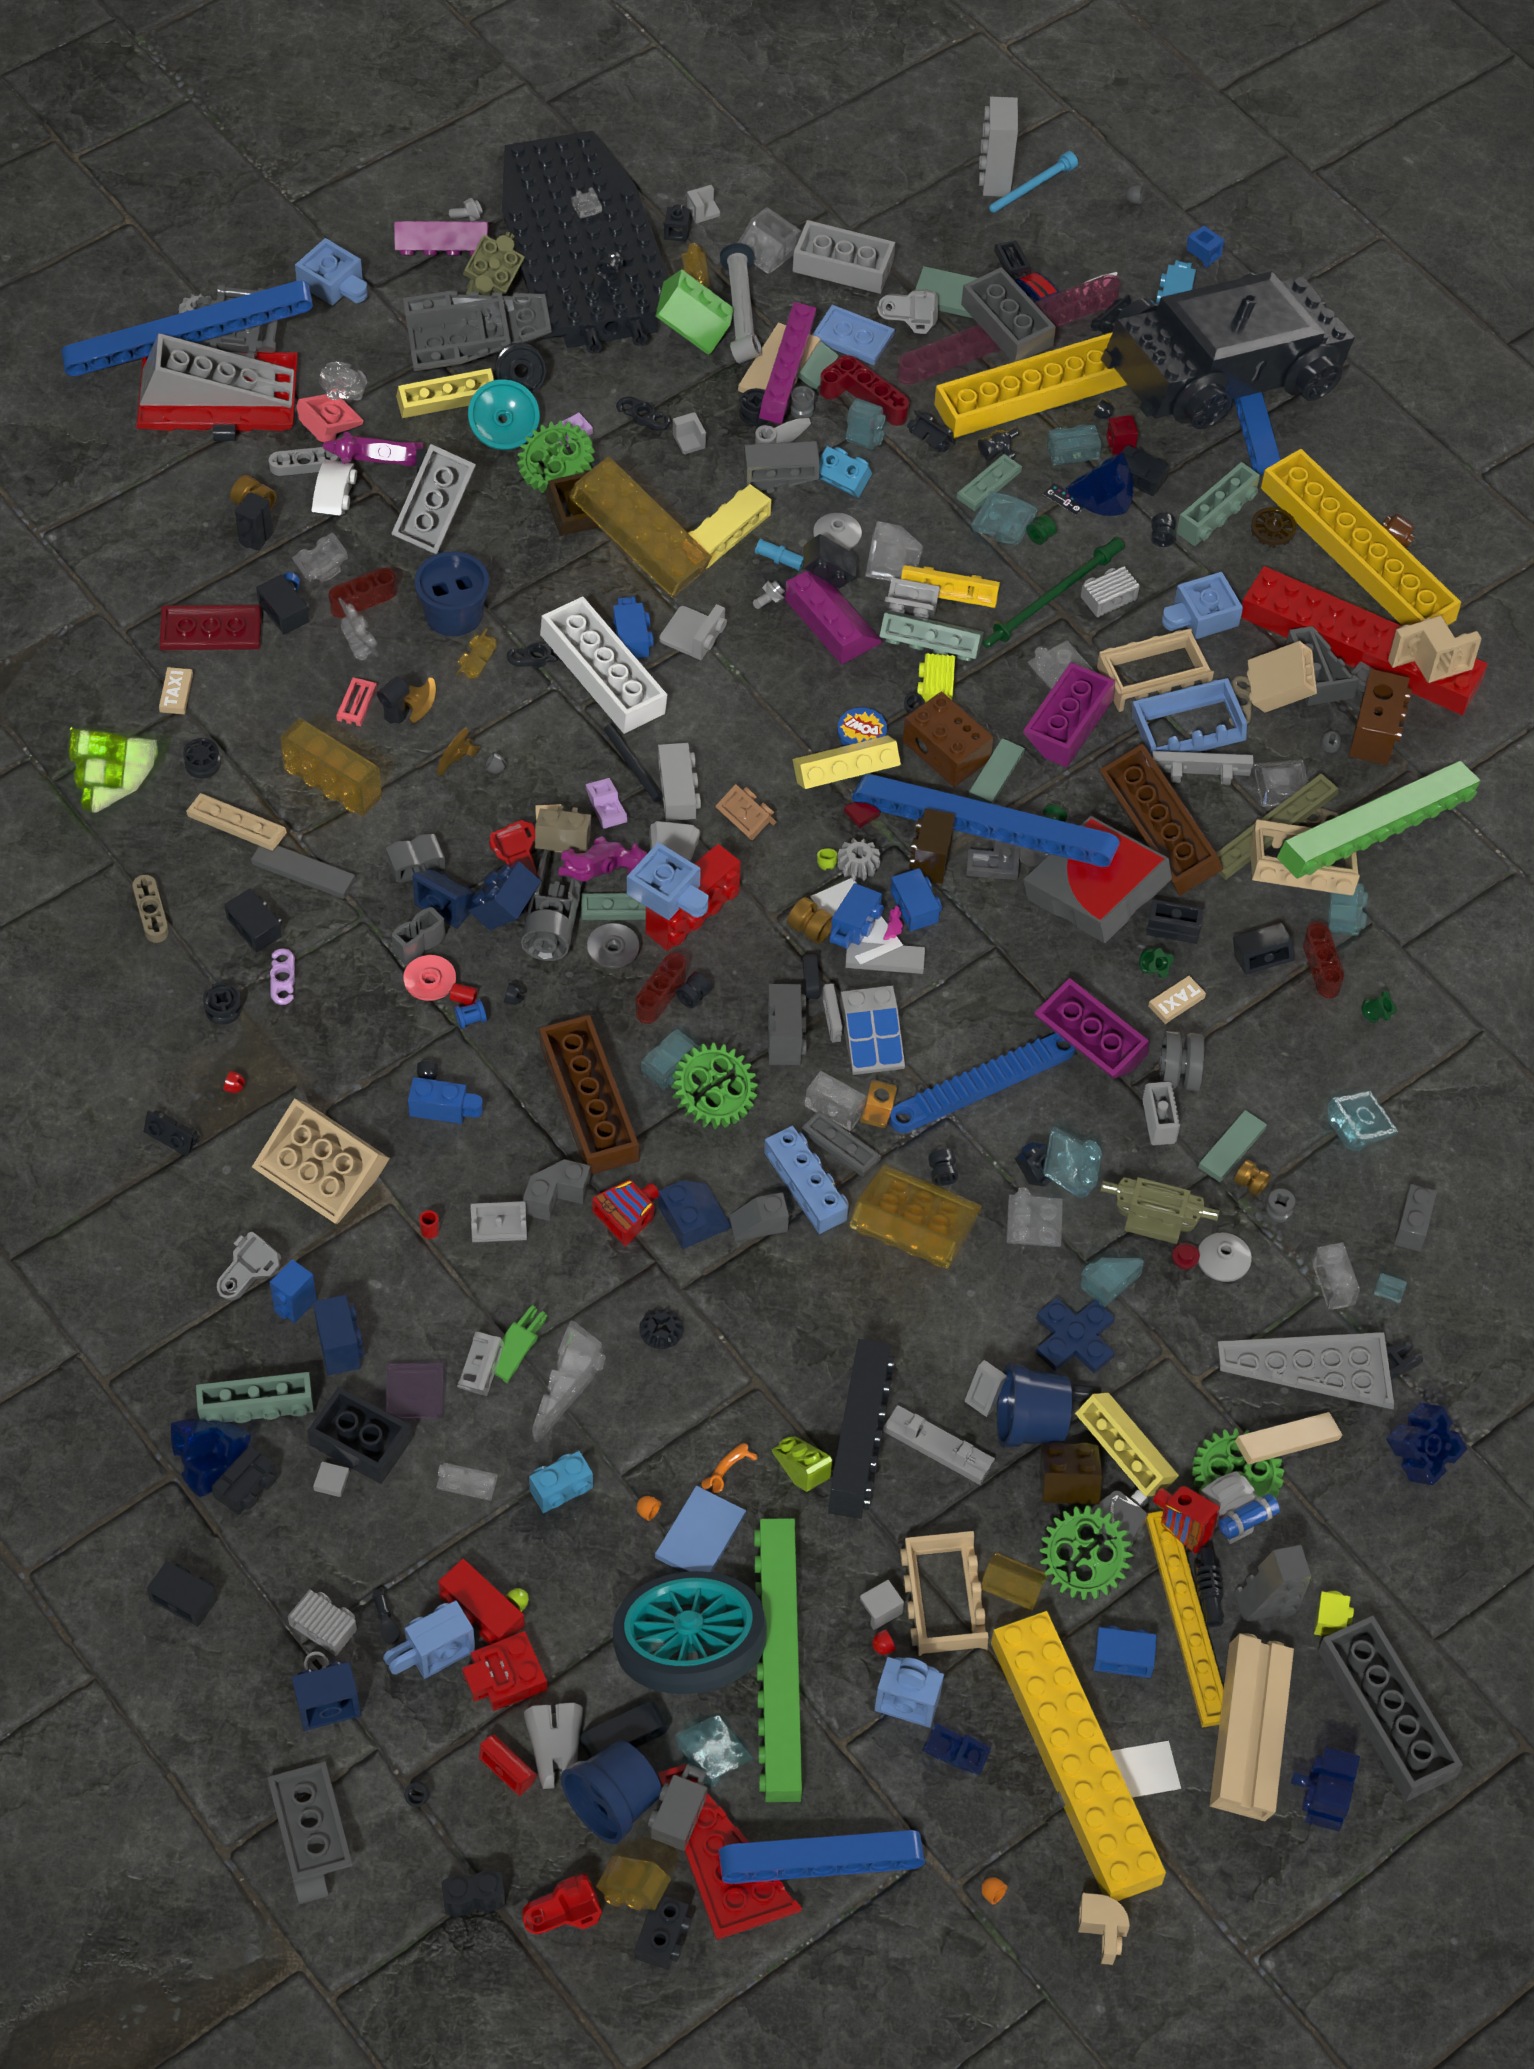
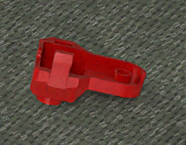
(514, 845)
(568, 1904)

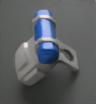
(1239, 1505)

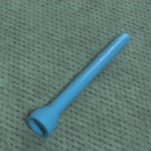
(1065, 163)

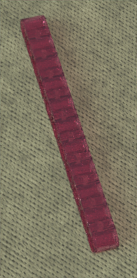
(975, 342)

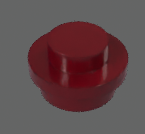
(1185, 1256)

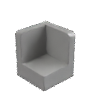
(702, 204)
(689, 433)
(882, 1604)

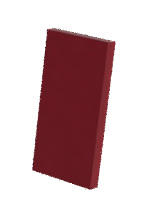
(210, 627)

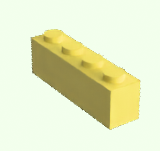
(440, 393)
(732, 522)
(846, 762)
(1126, 1444)

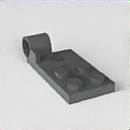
(307, 1867)

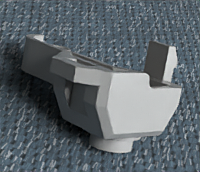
(915, 309)
(252, 1261)

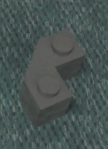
(563, 1181)

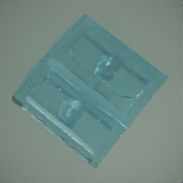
(1004, 517)

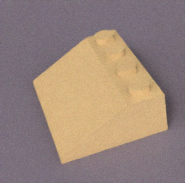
(319, 1161)

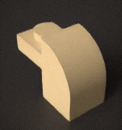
(1107, 1917)

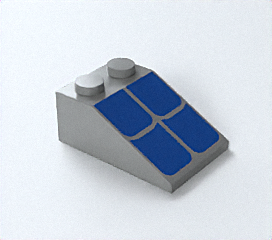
(872, 1030)

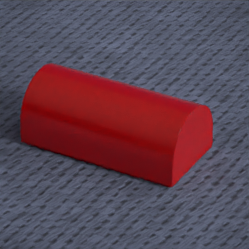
(506, 1765)

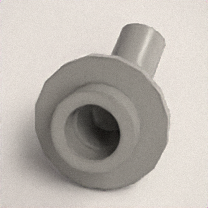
(472, 210)
(774, 591)

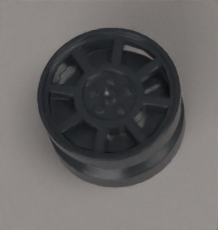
(751, 405)
(203, 759)
(222, 1003)

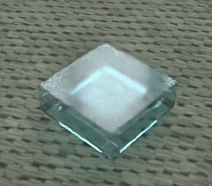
(1390, 1288)

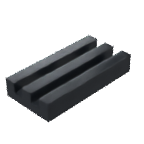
(1018, 270)

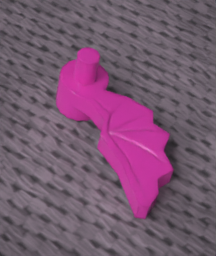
(895, 925)

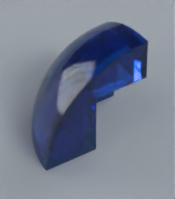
(1106, 488)
(206, 1450)

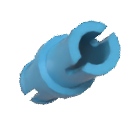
(779, 554)

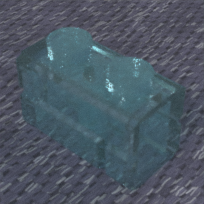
(1073, 444)

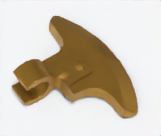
(421, 699)
(456, 751)

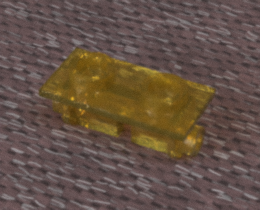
(695, 264)
(470, 662)

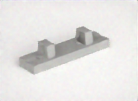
(1203, 763)
(939, 1445)

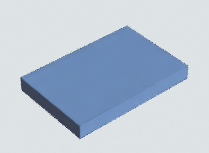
(854, 334)
(700, 1532)

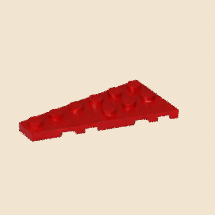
(728, 1906)

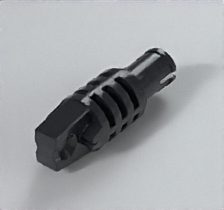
(1209, 1587)

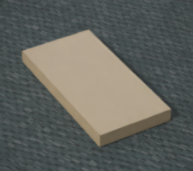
(761, 368)

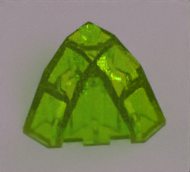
(109, 765)

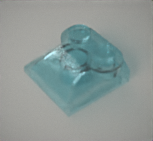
(1359, 1120)
(1072, 1162)

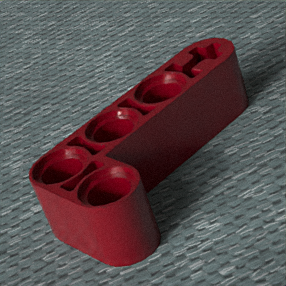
(863, 383)

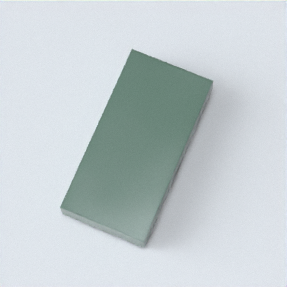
(818, 360)

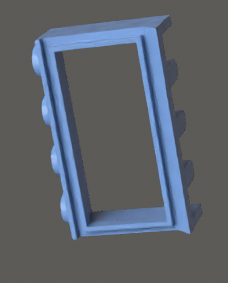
(1189, 699)

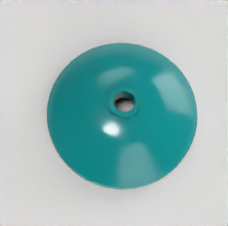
(507, 400)

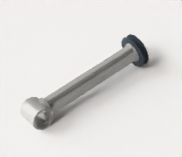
(737, 260)

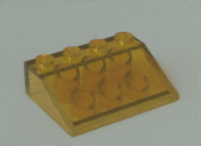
(914, 1216)

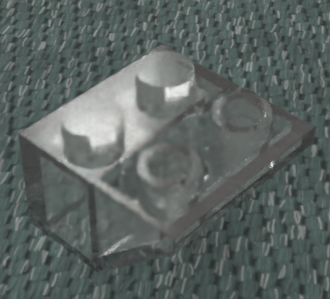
(771, 239)

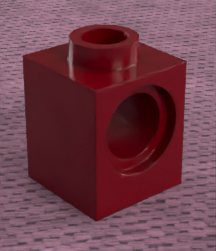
(1120, 433)

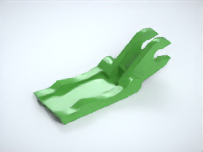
(518, 1342)

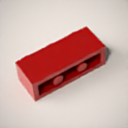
(481, 1603)

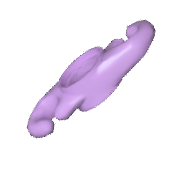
(277, 986)

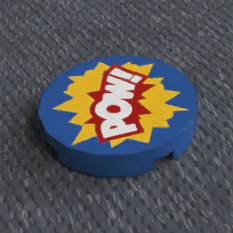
(860, 726)

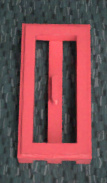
(351, 717)

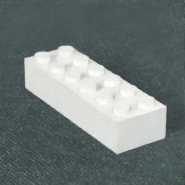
(603, 664)

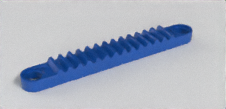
(980, 1082)

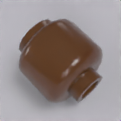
(1400, 529)

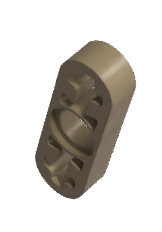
(147, 918)

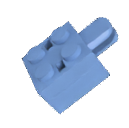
(332, 273)
(1204, 606)
(667, 883)
(433, 1642)
(909, 1690)

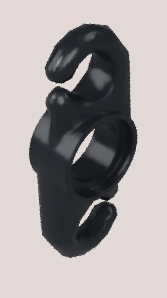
(648, 421)
(530, 661)

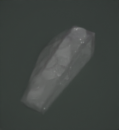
(577, 1366)

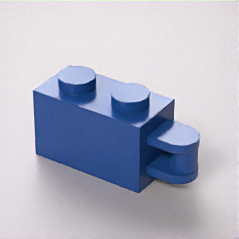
(632, 625)
(856, 916)
(442, 1101)

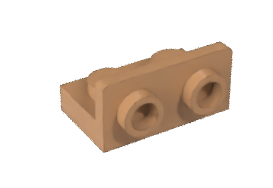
(744, 812)

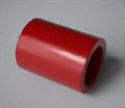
(463, 994)
(429, 1224)

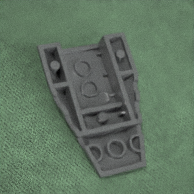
(463, 328)

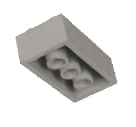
(998, 146)
(843, 256)
(433, 499)

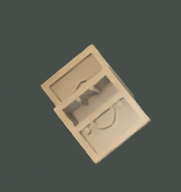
(1434, 649)

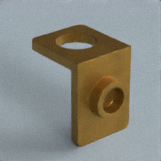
(876, 1111)

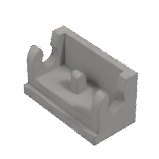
(498, 1221)
(481, 1363)

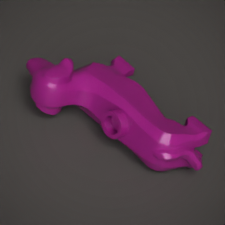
(373, 450)
(600, 860)

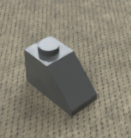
(760, 1217)

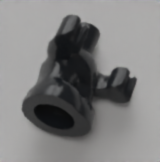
(997, 442)

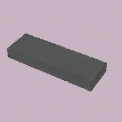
(841, 1143)

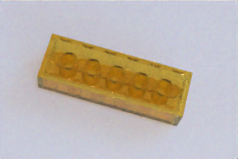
(640, 526)

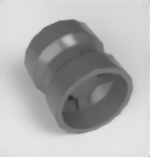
(802, 402)

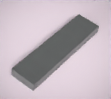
(304, 870)

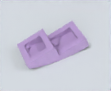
(606, 803)

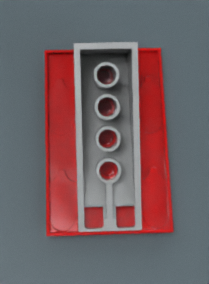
(204, 386)

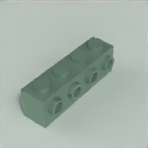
(1218, 504)
(931, 634)
(255, 1398)

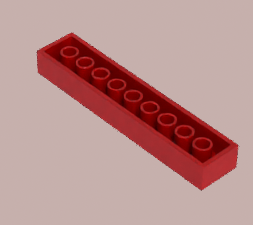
(1351, 632)

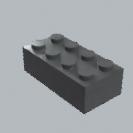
(1008, 315)

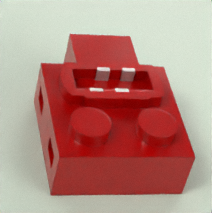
(505, 1672)

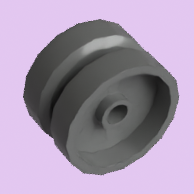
(1182, 1061)

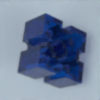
(1426, 1443)
(1328, 1788)

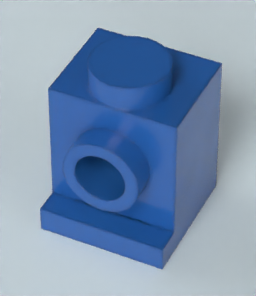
(1205, 245)

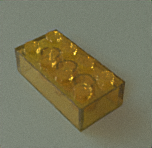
(331, 767)

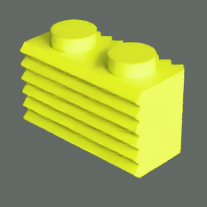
(937, 676)

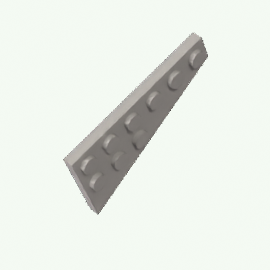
(1331, 1365)

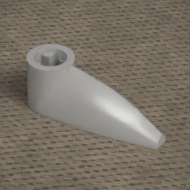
(783, 433)

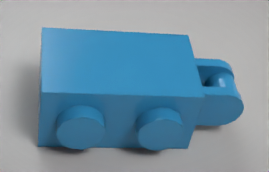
(1177, 280)

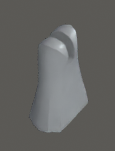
(675, 836)
(554, 1738)

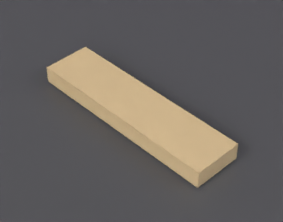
(236, 821)
(1288, 1438)

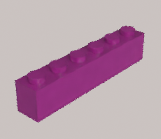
(787, 363)

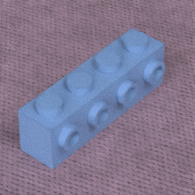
(806, 1179)

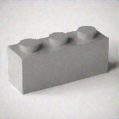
(678, 781)

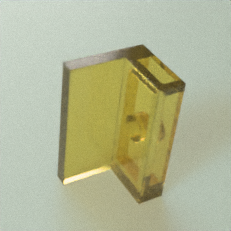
(1013, 1581)

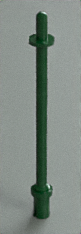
(1101, 556)

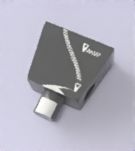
(1124, 1509)

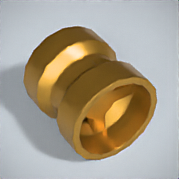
(1252, 1177)

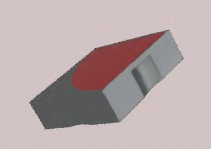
(1096, 896)

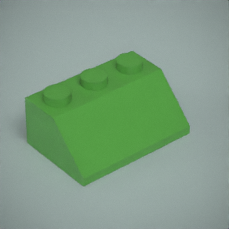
(693, 311)

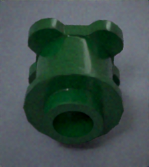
(1155, 961)
(1378, 1007)

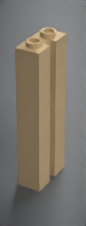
(1252, 1727)

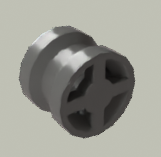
(1279, 1212)

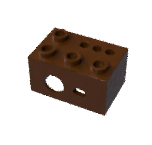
(1375, 735)
(953, 739)

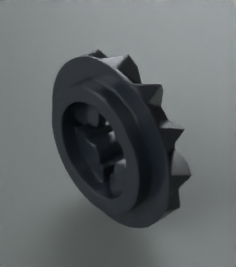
(661, 1339)

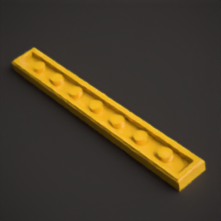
(1187, 1621)

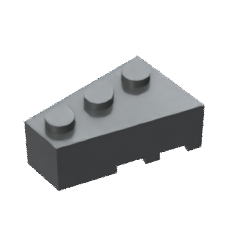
(780, 464)
(1331, 676)
(786, 1024)
(1277, 1586)

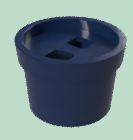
(452, 592)
(1033, 1407)
(611, 1790)

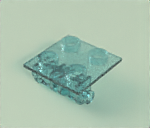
(713, 1748)

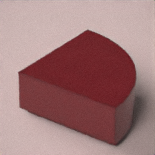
(861, 813)

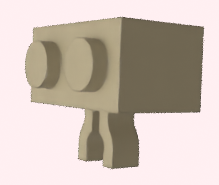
(562, 830)

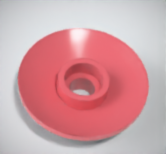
(429, 969)

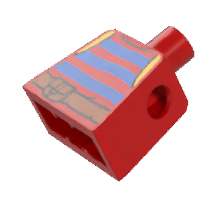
(625, 1209)
(1188, 1516)

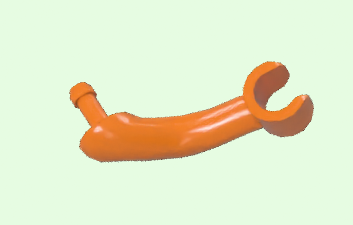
(716, 1479)

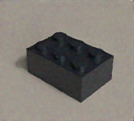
(359, 1435)

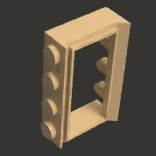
(1151, 647)
(1273, 871)
(938, 1544)

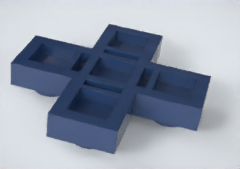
(1075, 1335)

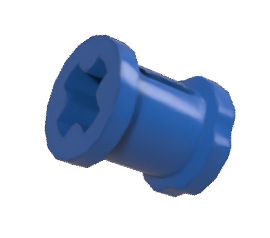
(470, 1014)

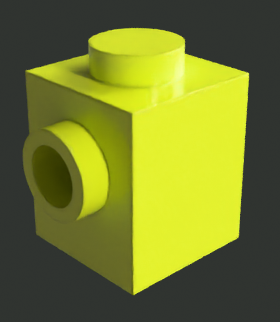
(1332, 1613)

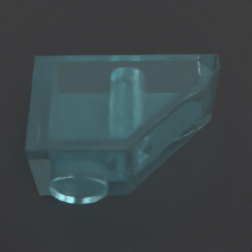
(1110, 1277)

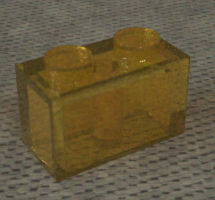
(633, 1883)

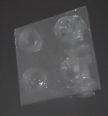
(355, 630)
(1053, 662)
(1034, 1219)

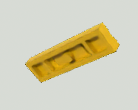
(955, 586)

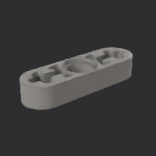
(295, 455)

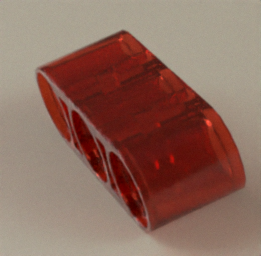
(363, 591)
(1321, 950)
(660, 998)

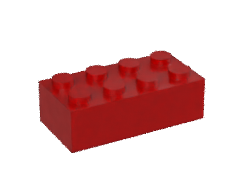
(717, 879)

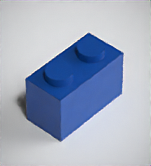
(915, 899)
(293, 1291)
(1124, 1652)

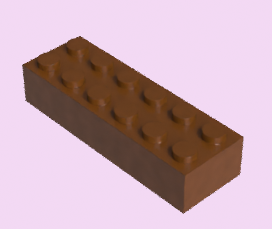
(1161, 818)
(588, 1094)

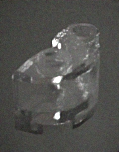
(323, 560)

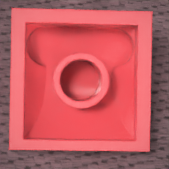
(327, 416)

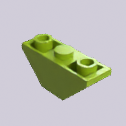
(803, 1462)

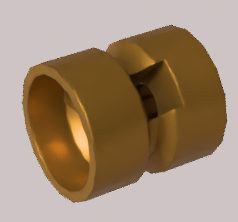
(246, 485)
(808, 918)

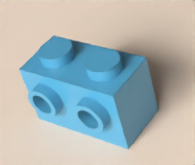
(843, 471)
(560, 1481)

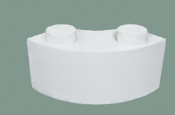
(333, 487)

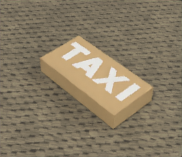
(176, 690)
(1177, 999)

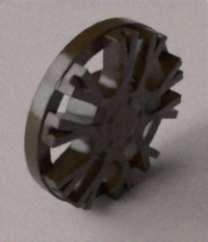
(1273, 526)

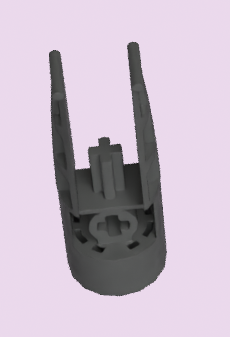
(547, 923)

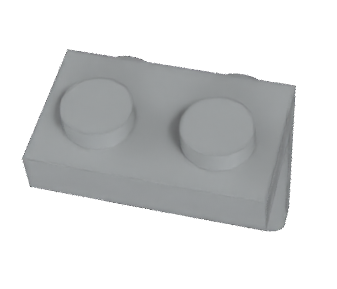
(912, 597)
(693, 631)

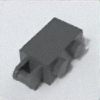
(680, 1808)

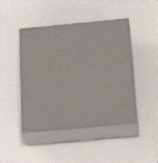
(331, 1479)

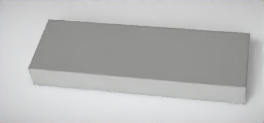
(902, 959)

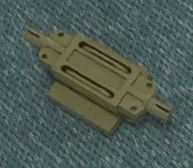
(493, 265)
(1158, 1208)

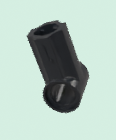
(392, 698)

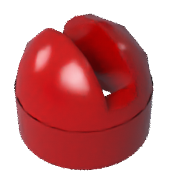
(234, 1082)
(883, 1643)

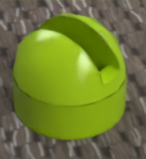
(827, 859)
(518, 1598)

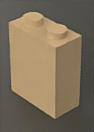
(1281, 676)

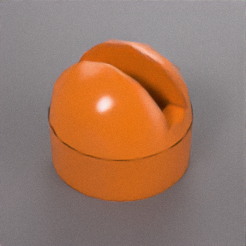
(648, 1507)
(993, 1889)

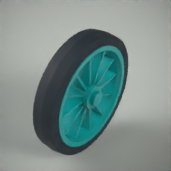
(689, 1632)

